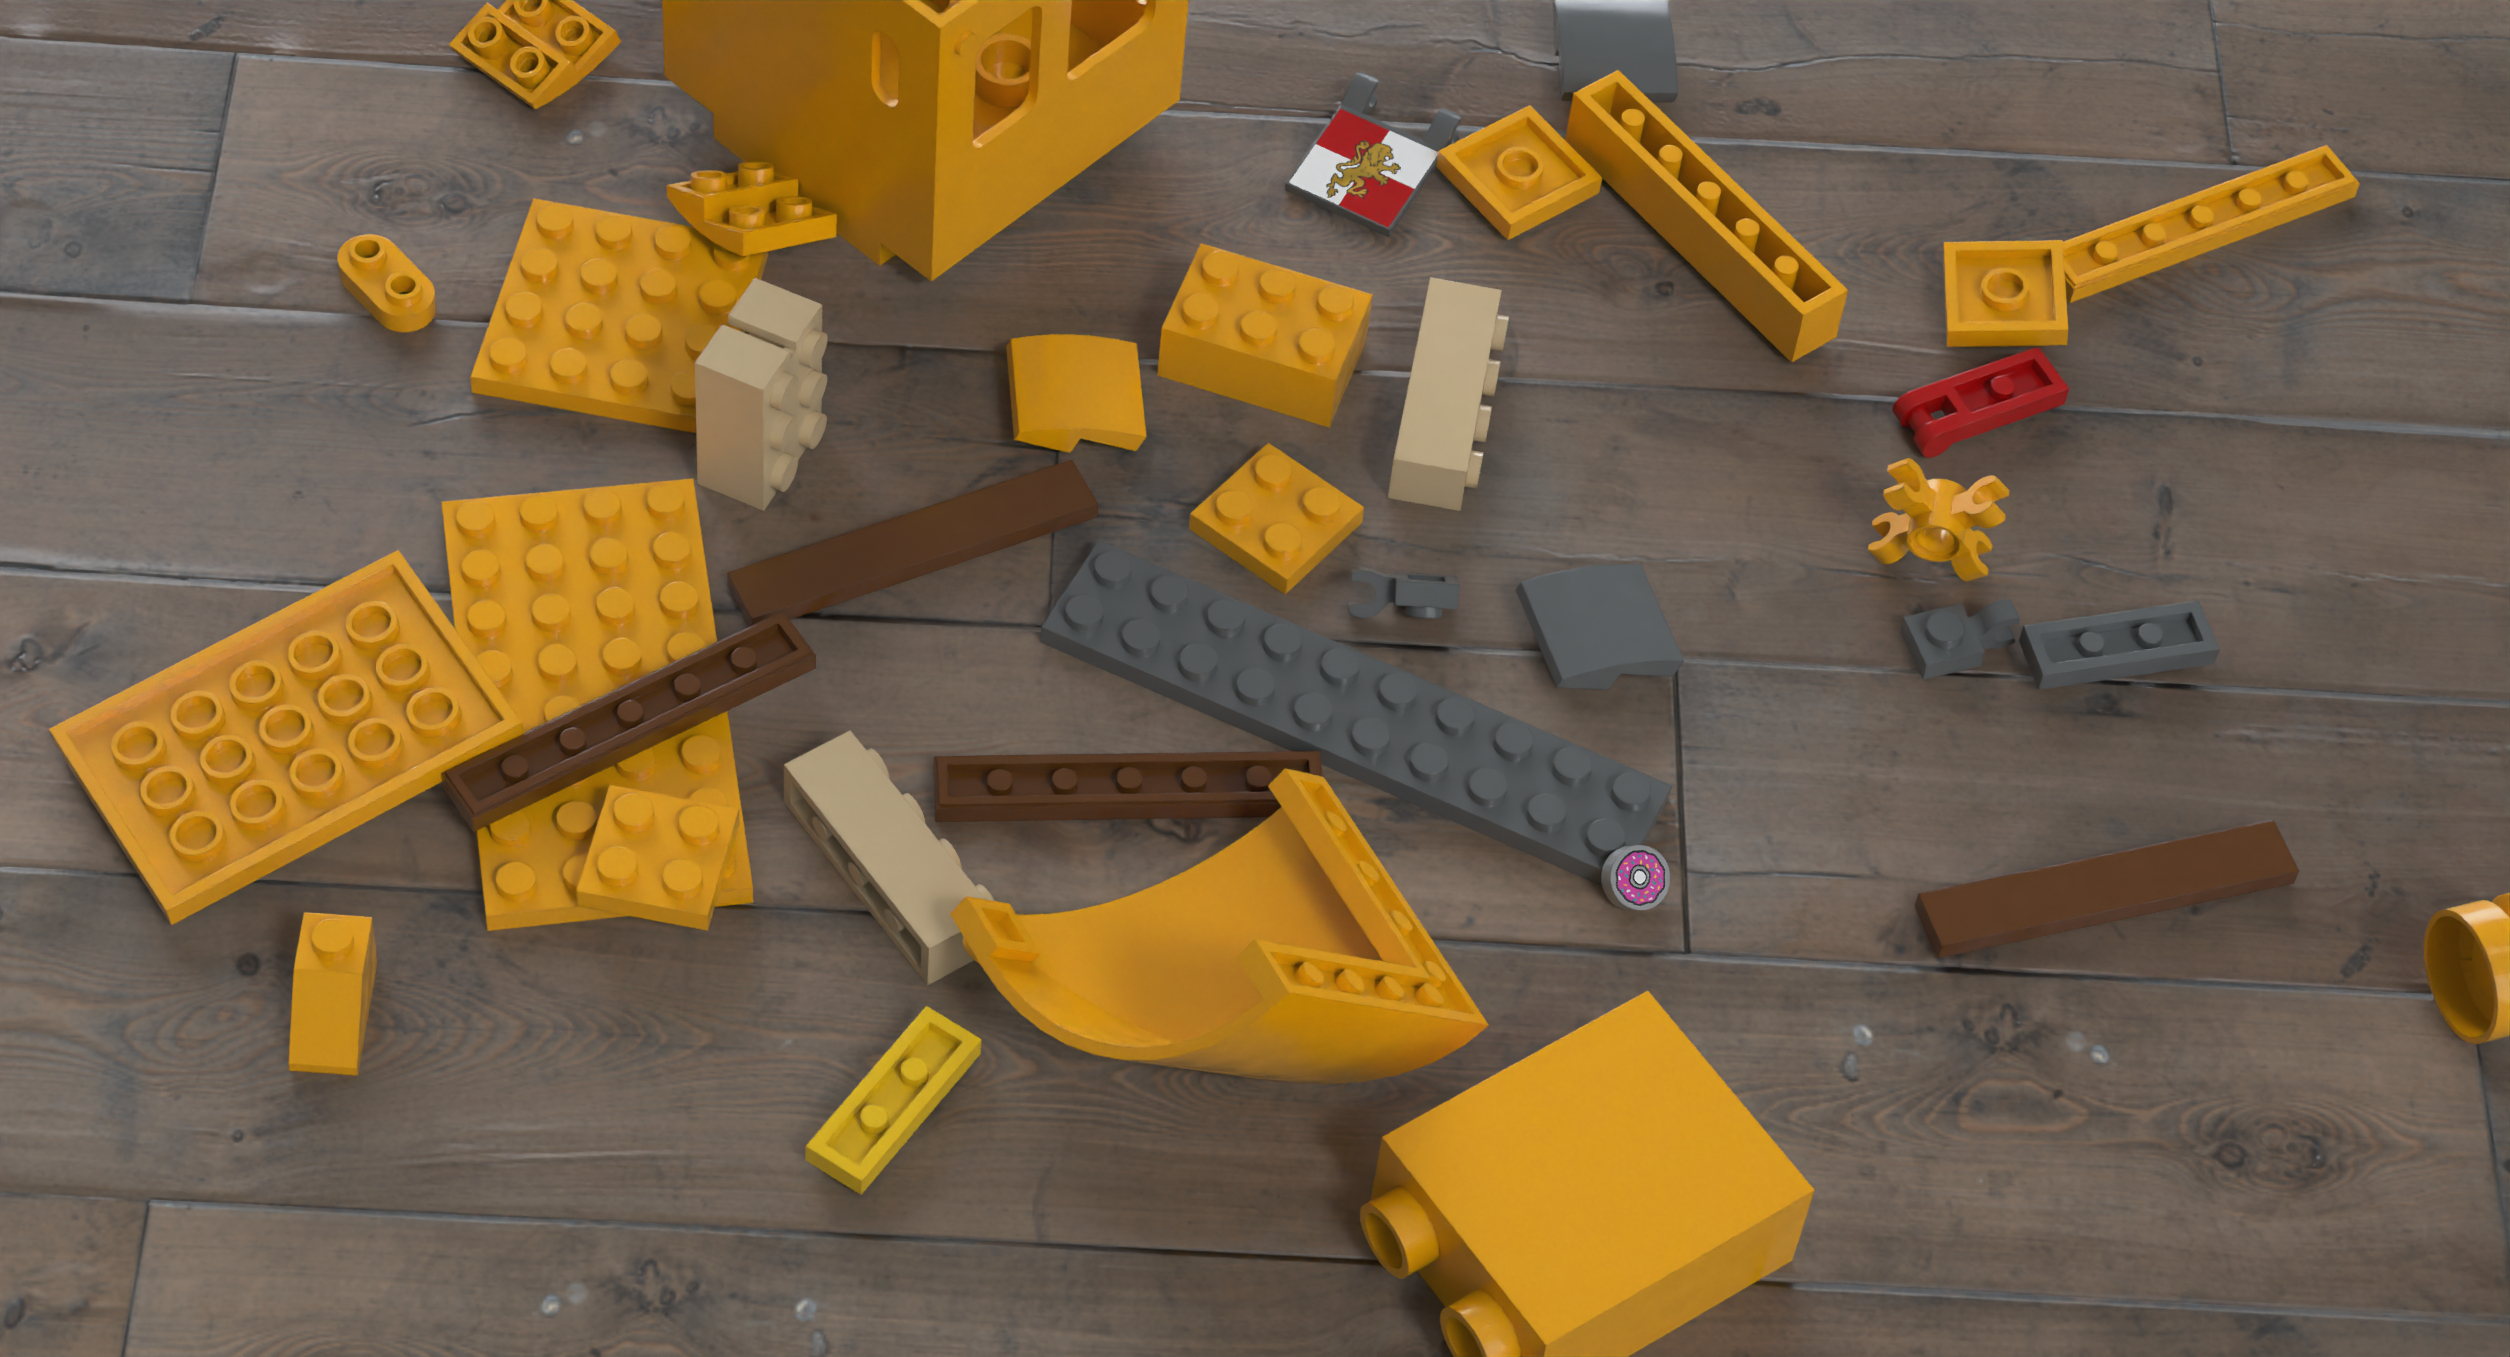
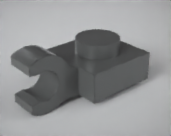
(1420, 592)
(1952, 642)

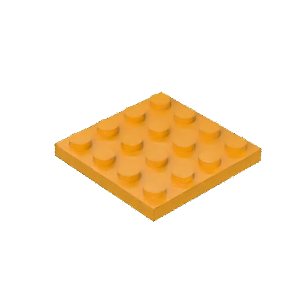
(609, 314)

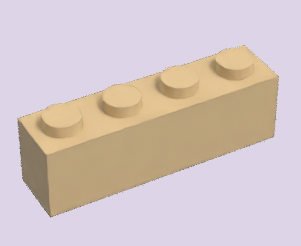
(1445, 395)
(883, 851)

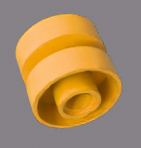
(2471, 968)

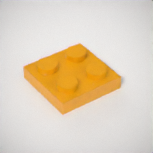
(1518, 172)
(2005, 293)
(1276, 518)
(658, 857)

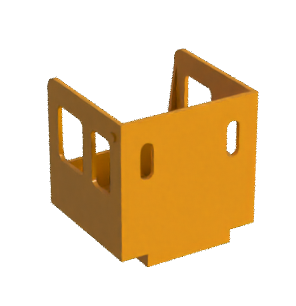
(926, 113)

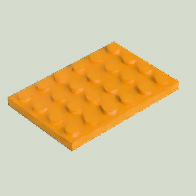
(284, 735)

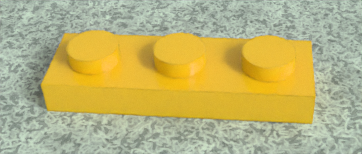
(893, 1100)

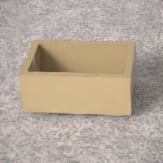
(760, 394)

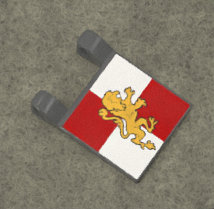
(1368, 166)

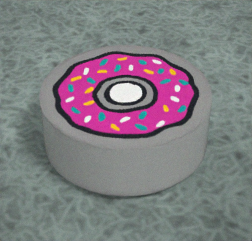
(1635, 877)

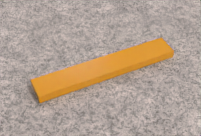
(2205, 221)

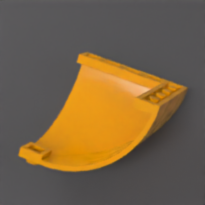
(1254, 964)

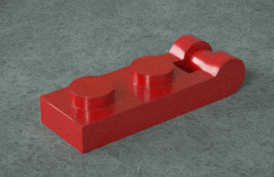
(1980, 400)

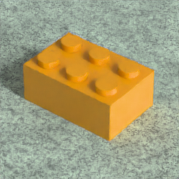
(1264, 335)

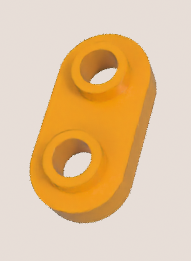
(376, 274)

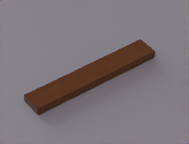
(913, 544)
(628, 721)
(1112, 785)
(2105, 888)

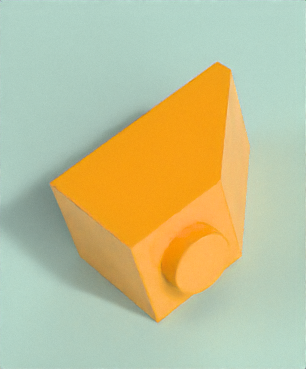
(331, 993)

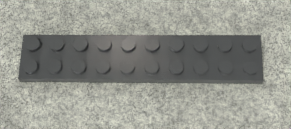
(1355, 711)

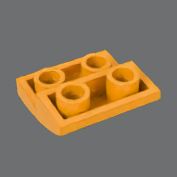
(535, 46)
(750, 209)
(1075, 390)

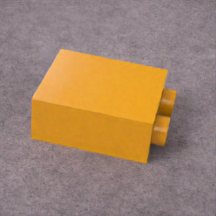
(1586, 1195)

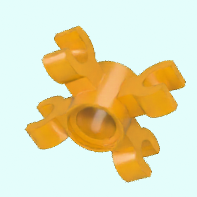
(1938, 520)

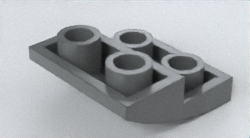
(1612, 36)
(1599, 625)

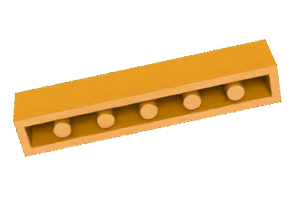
(1706, 216)

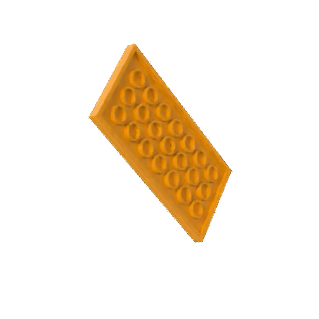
(564, 607)

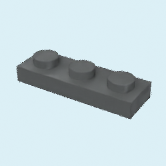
(2118, 645)

